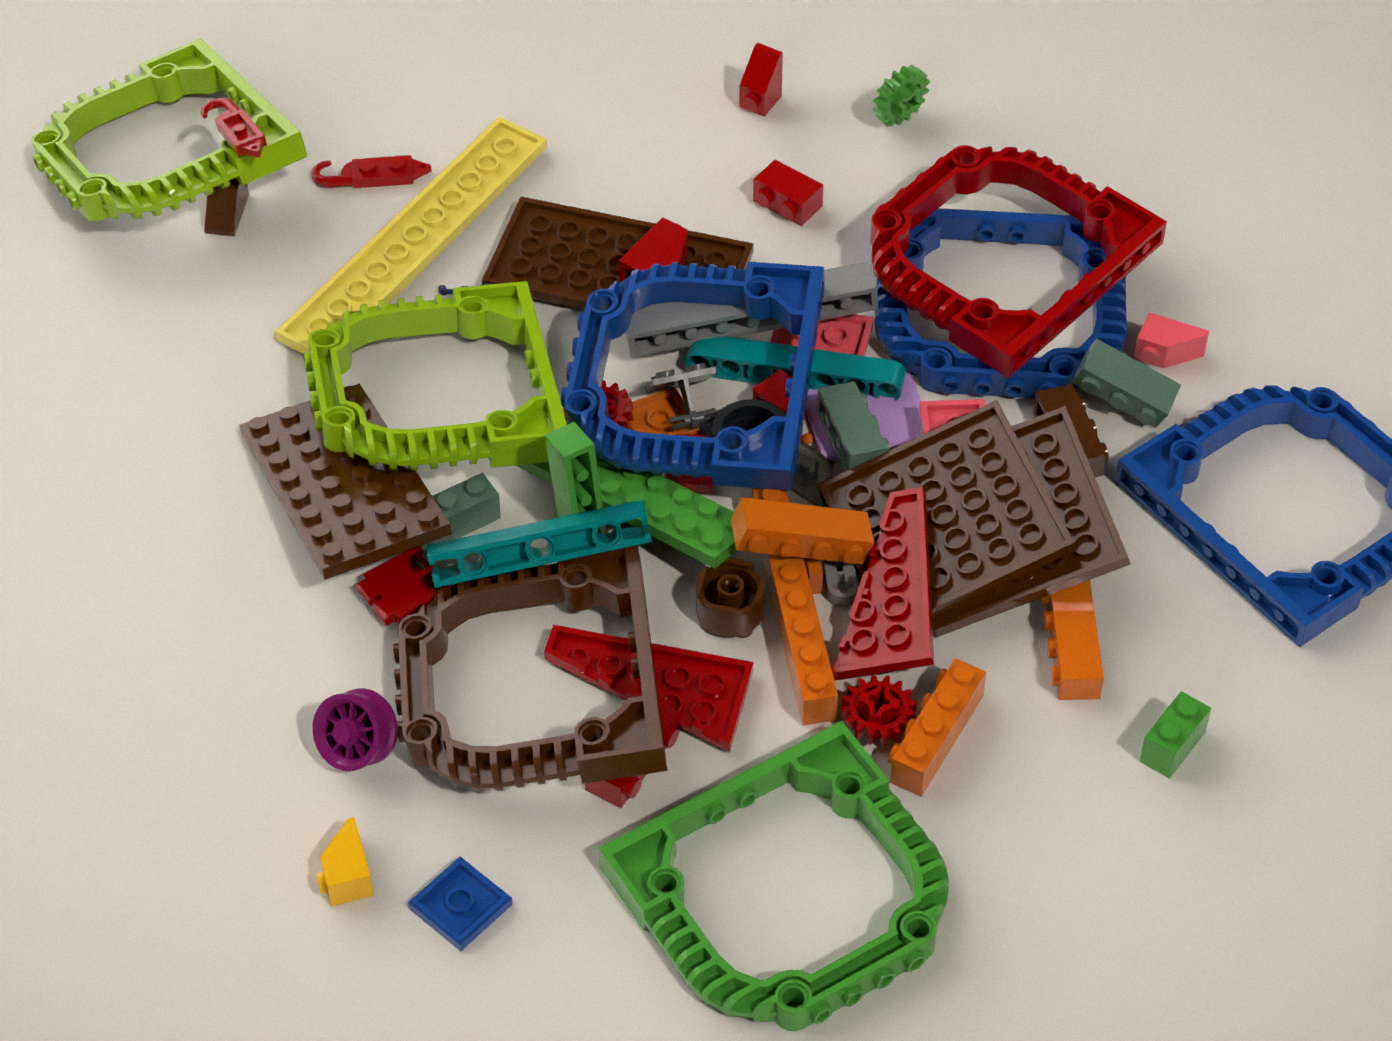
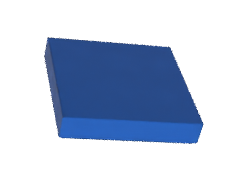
(460, 903)

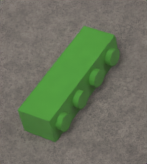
(573, 471)

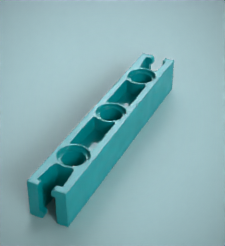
(512, 550)

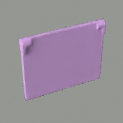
(897, 419)

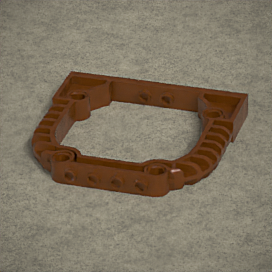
(600, 749)

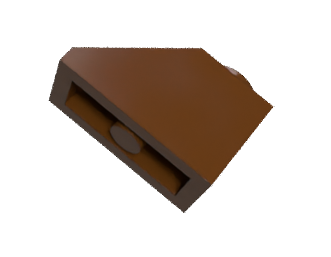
(225, 208)

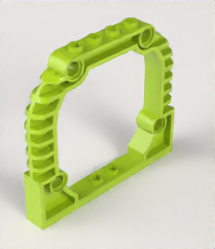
(165, 79)
(473, 312)

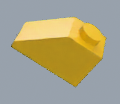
(345, 867)

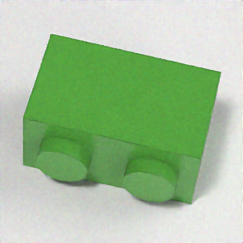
(1175, 734)

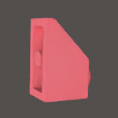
(1169, 342)

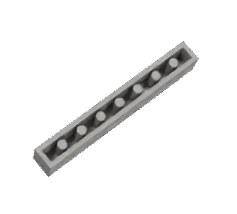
(679, 324)

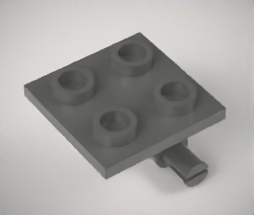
(692, 374)

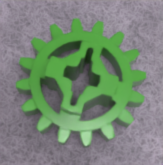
(901, 95)

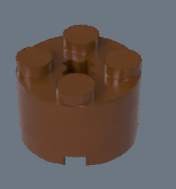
(730, 598)

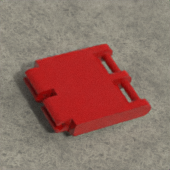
(399, 586)

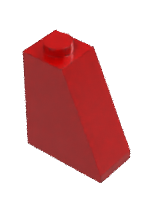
(661, 244)

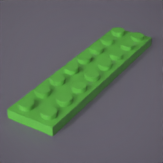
(672, 511)

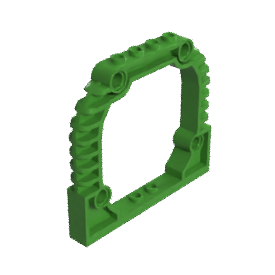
(824, 766)

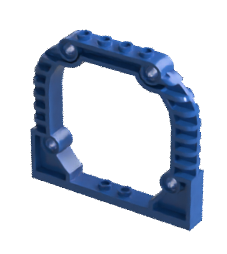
(947, 370)
(735, 457)
(1294, 602)

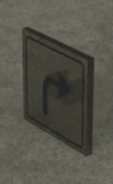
(810, 471)

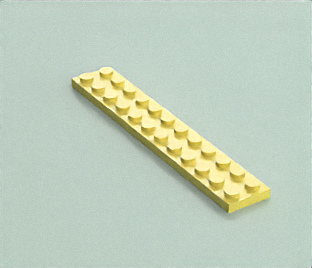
(419, 230)

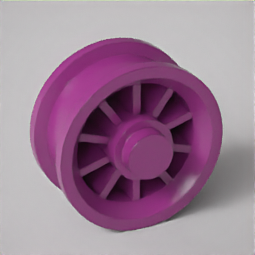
(354, 729)

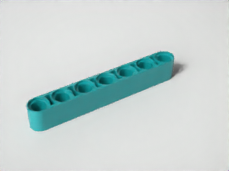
(757, 360)

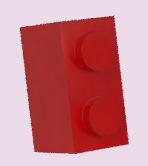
(788, 192)

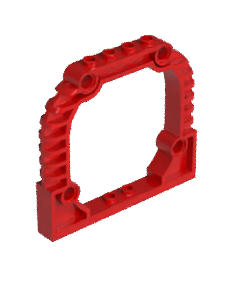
(991, 334)

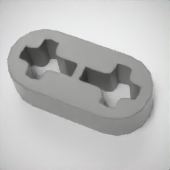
(833, 578)

